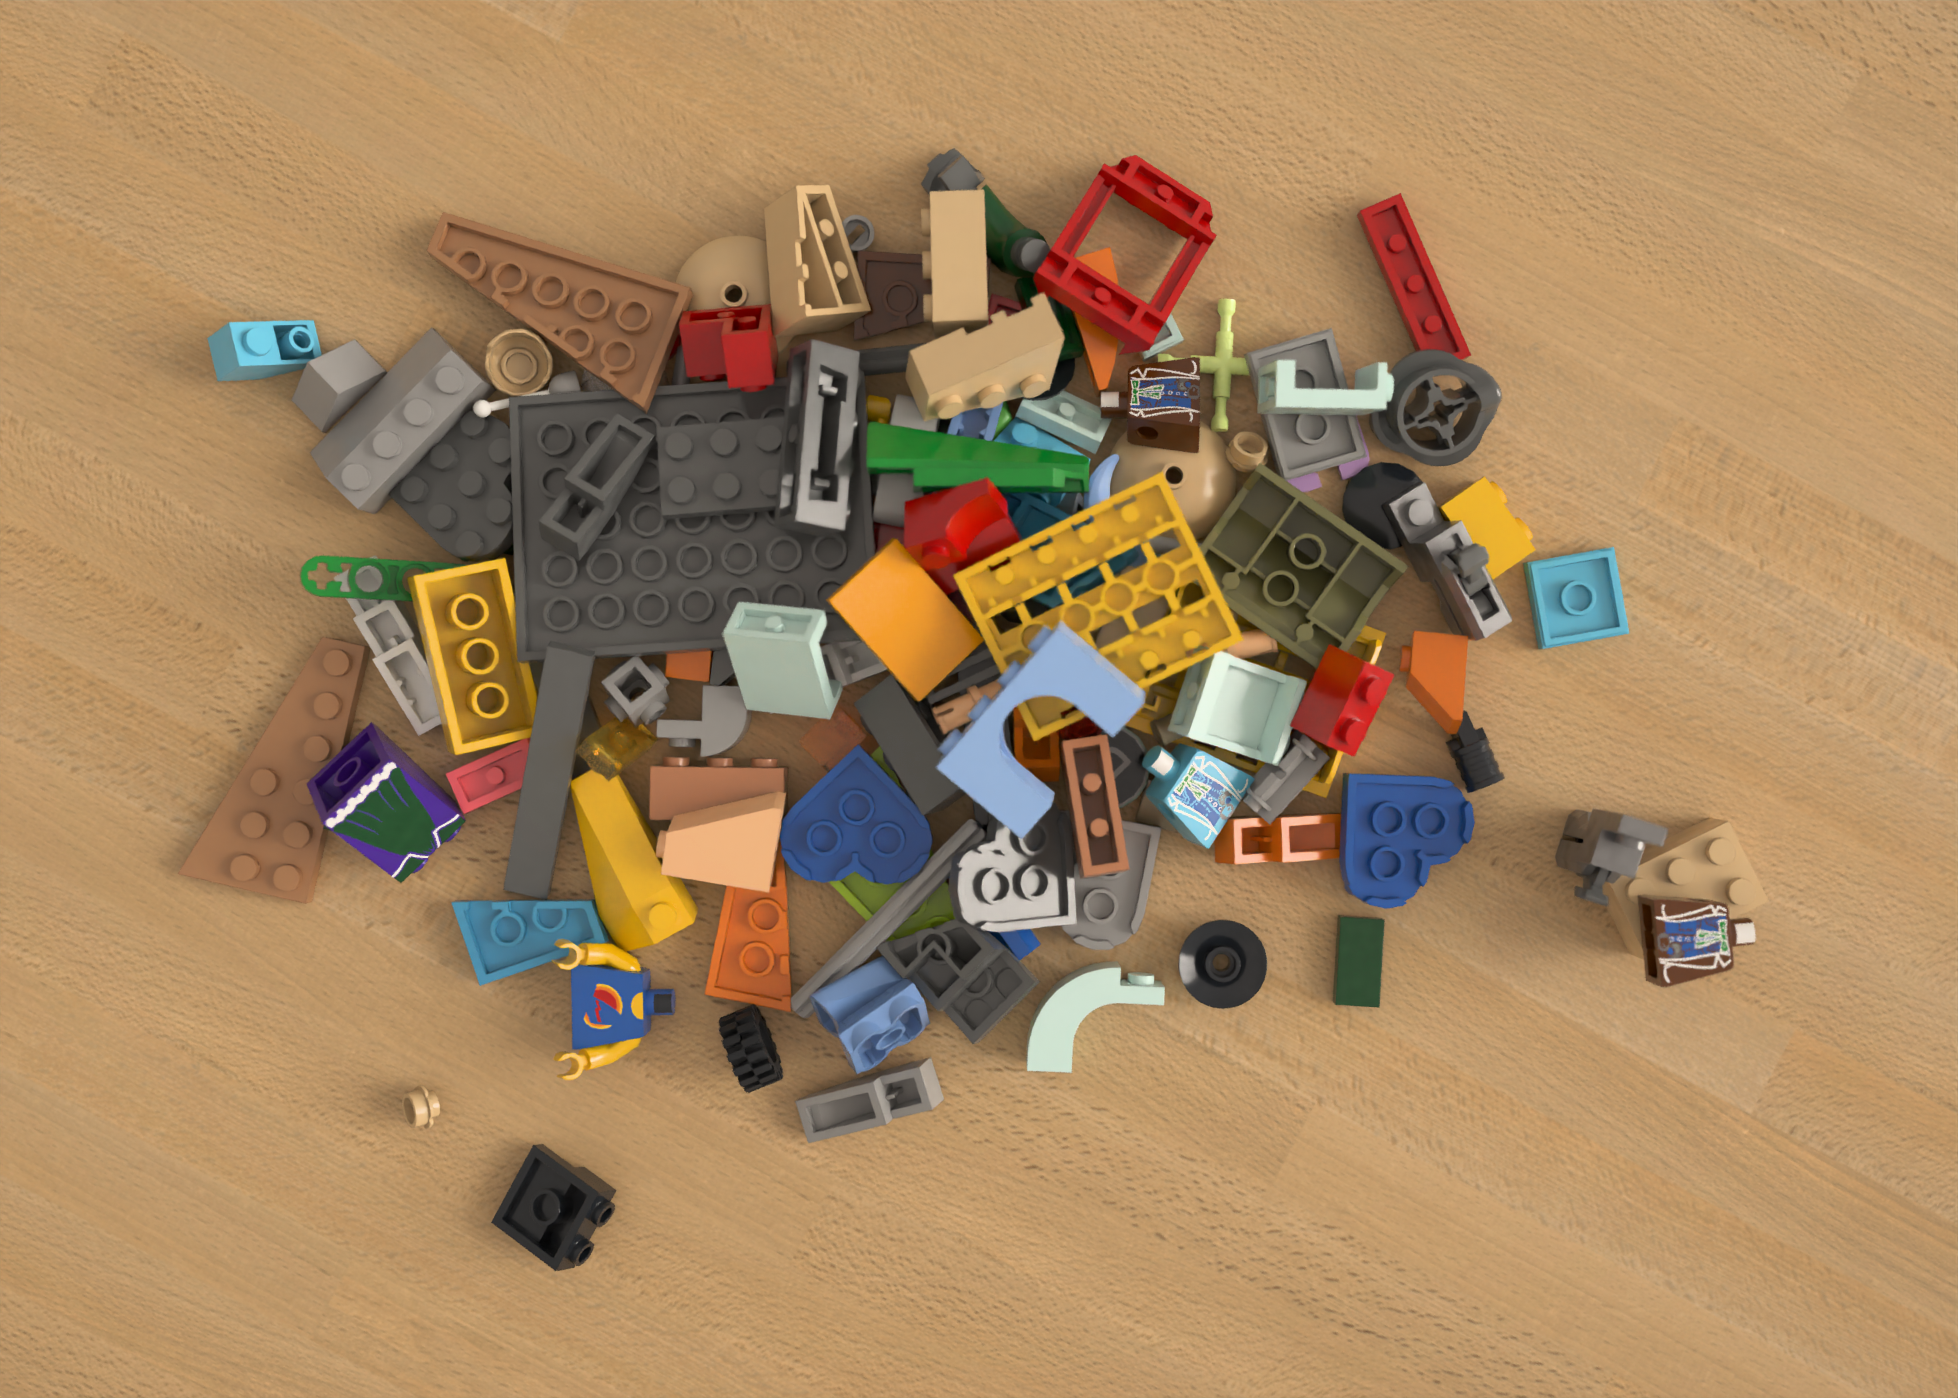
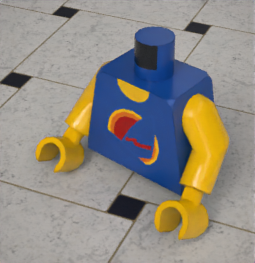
(609, 1004)

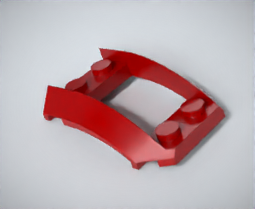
(1099, 297)

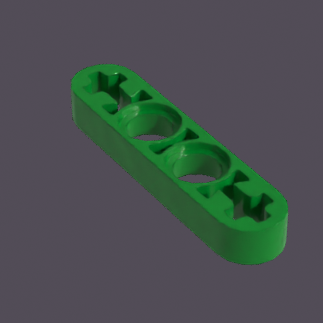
(390, 570)

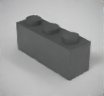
(909, 743)

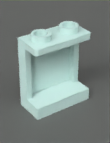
(1279, 395)
(781, 660)
(1238, 706)

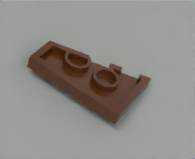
(893, 291)

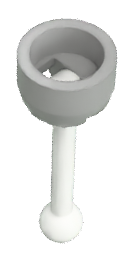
(562, 383)

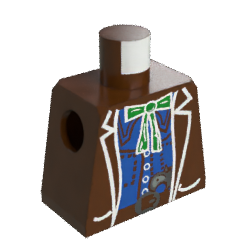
(1159, 405)
(1688, 938)

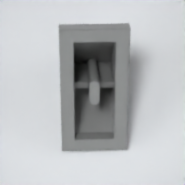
(336, 383)

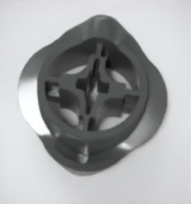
(1476, 398)

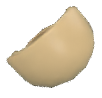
(518, 362)

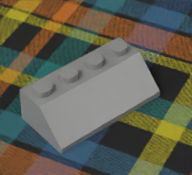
(399, 421)

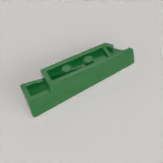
(950, 460)

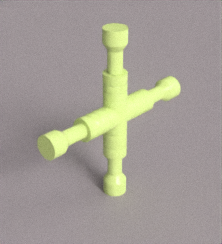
(1221, 365)

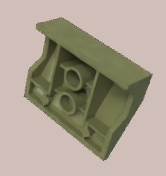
(1296, 567)

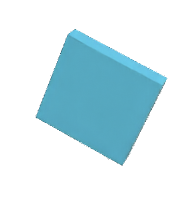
(1576, 598)

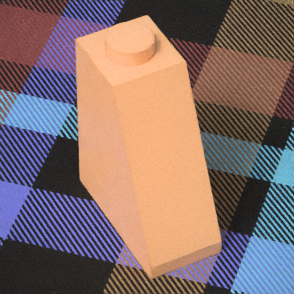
(725, 843)

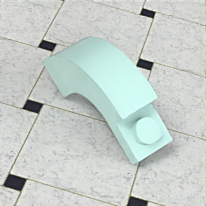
(1072, 1000)

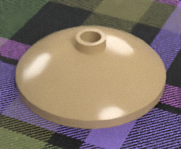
(725, 266)
(1205, 482)

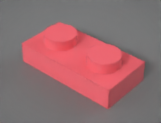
(490, 776)

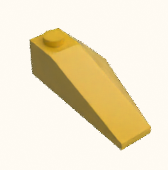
(625, 874)

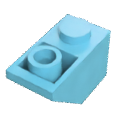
(262, 349)

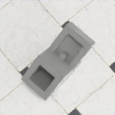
(722, 722)

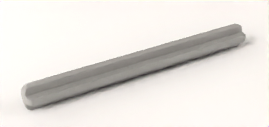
(889, 916)

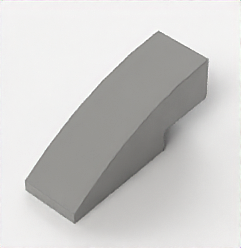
(870, 1100)

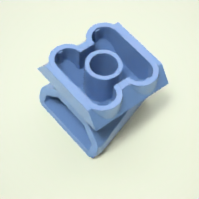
(871, 1012)

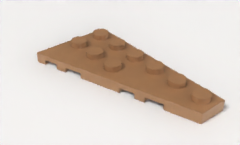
(590, 310)

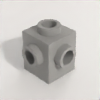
(629, 679)

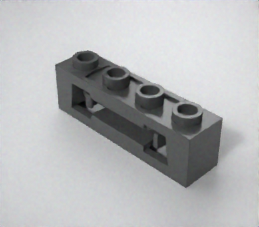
(818, 438)

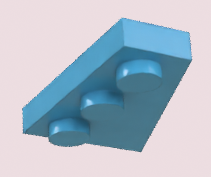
(521, 934)

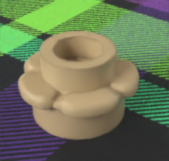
(1247, 451)
(420, 1107)

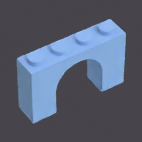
(1057, 667)

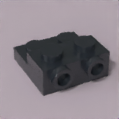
(555, 1209)

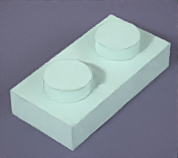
(1067, 418)

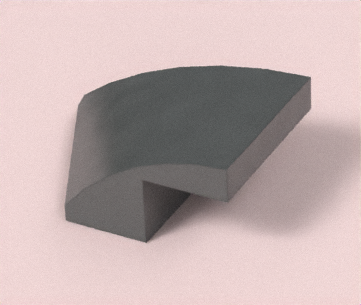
(962, 974)

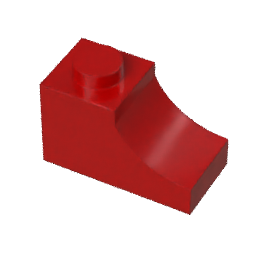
(946, 522)

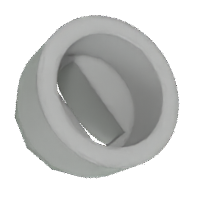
(866, 238)

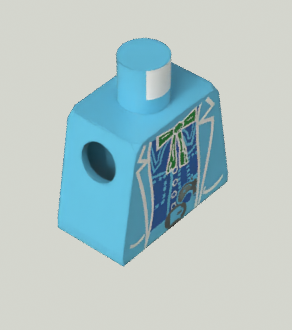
(1194, 790)

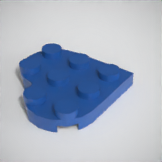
(856, 824)
(1395, 833)

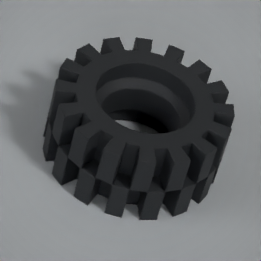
(750, 1048)

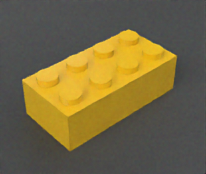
(472, 655)

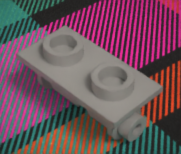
(1280, 784)

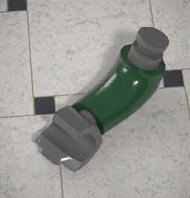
(1008, 242)

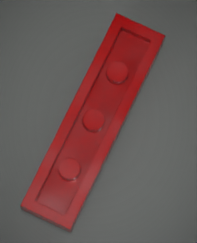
(1411, 277)

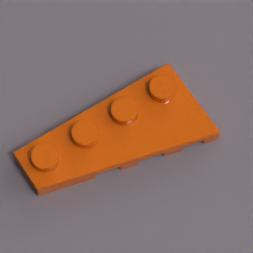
(754, 945)

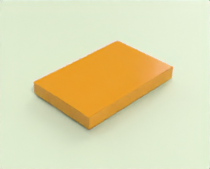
(905, 619)

